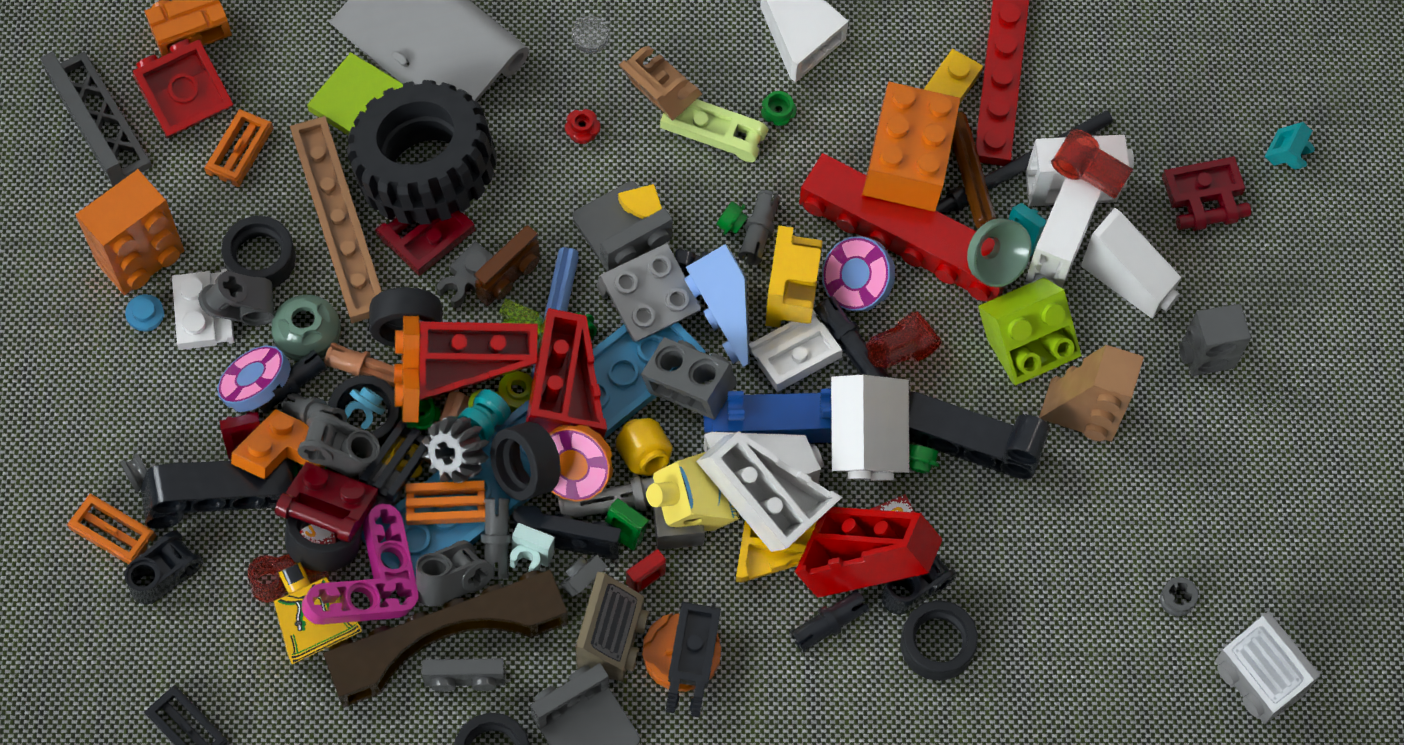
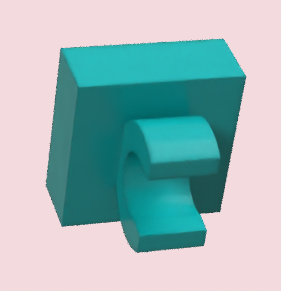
(1289, 145)
(1030, 221)

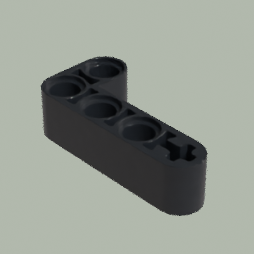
(978, 437)
(208, 487)

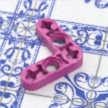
(384, 579)

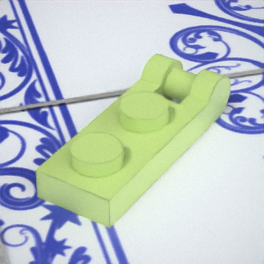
(718, 129)

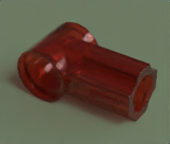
(1082, 158)
(908, 339)
(270, 565)

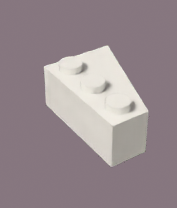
(765, 490)

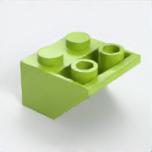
(1030, 330)

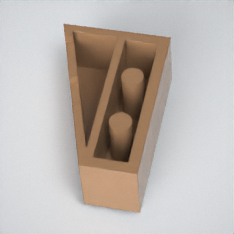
(1094, 394)

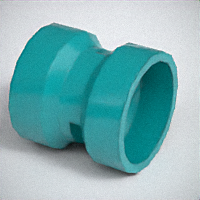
(487, 412)

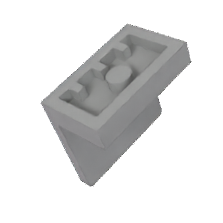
(649, 292)

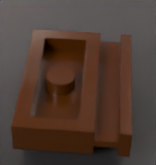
(507, 265)

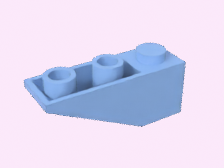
(725, 292)

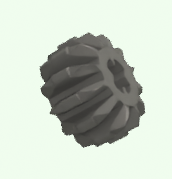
(455, 449)

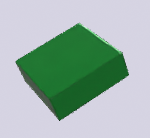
(629, 521)

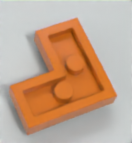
(407, 373)
(270, 444)

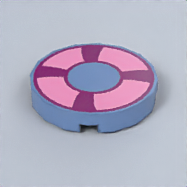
(858, 273)
(253, 377)

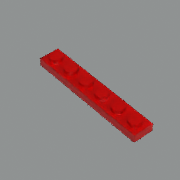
(1001, 81)

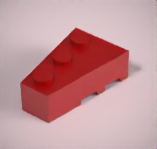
(470, 353)
(564, 376)
(866, 549)

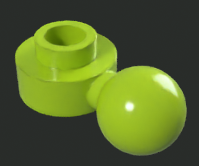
(504, 390)

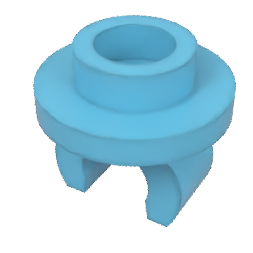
(366, 401)

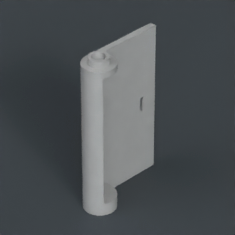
(439, 39)

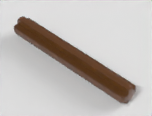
(972, 172)

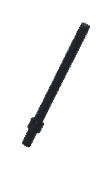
(957, 199)

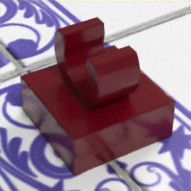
(237, 429)

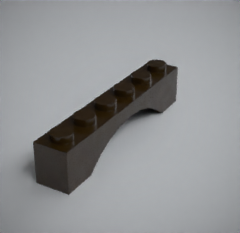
(524, 607)

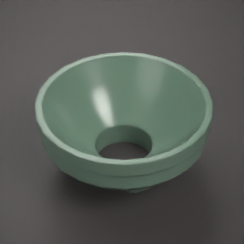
(1008, 256)
(298, 342)

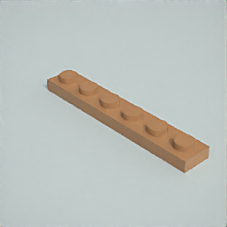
(337, 216)

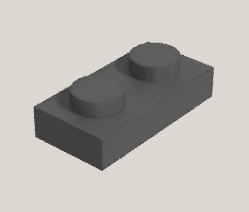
(446, 674)

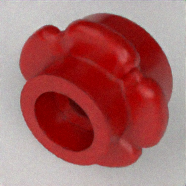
(582, 134)

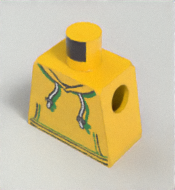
(299, 634)

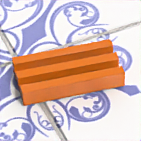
(226, 173)
(445, 488)
(138, 547)

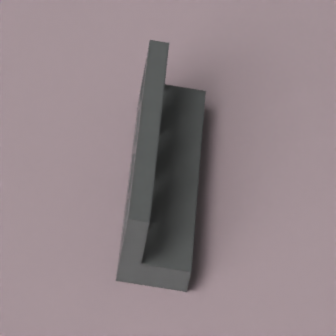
(84, 118)

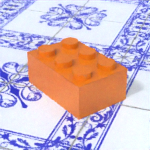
(911, 146)
(131, 232)

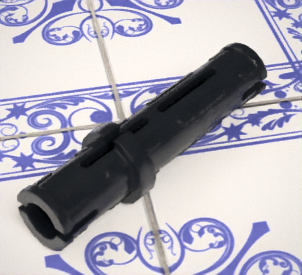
(847, 337)

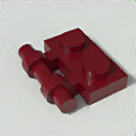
(1204, 183)

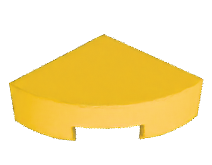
(640, 201)

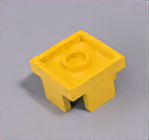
(793, 278)

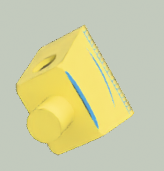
(690, 496)

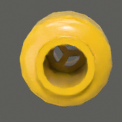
(644, 446)

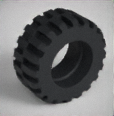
(411, 117)

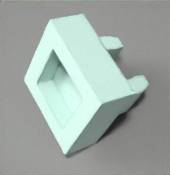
(531, 545)

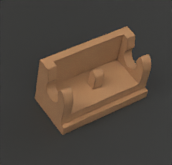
(660, 82)

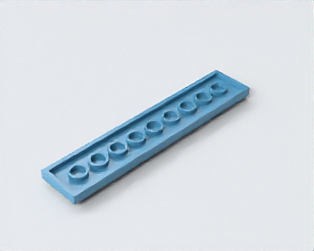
(623, 394)

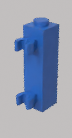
(776, 414)

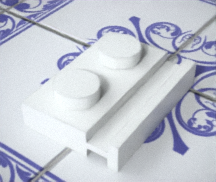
(193, 325)
(795, 352)

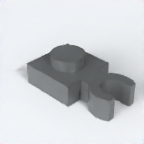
(463, 270)
(581, 574)

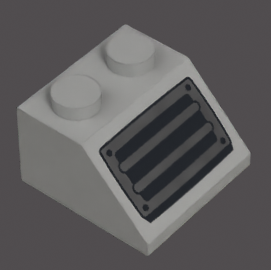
(1266, 668)

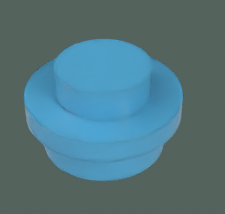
(144, 312)

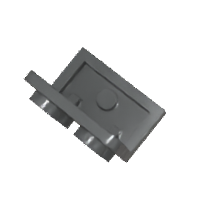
(618, 234)
(583, 712)

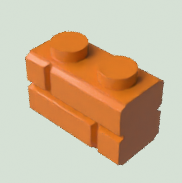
(187, 19)

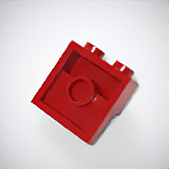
(181, 87)

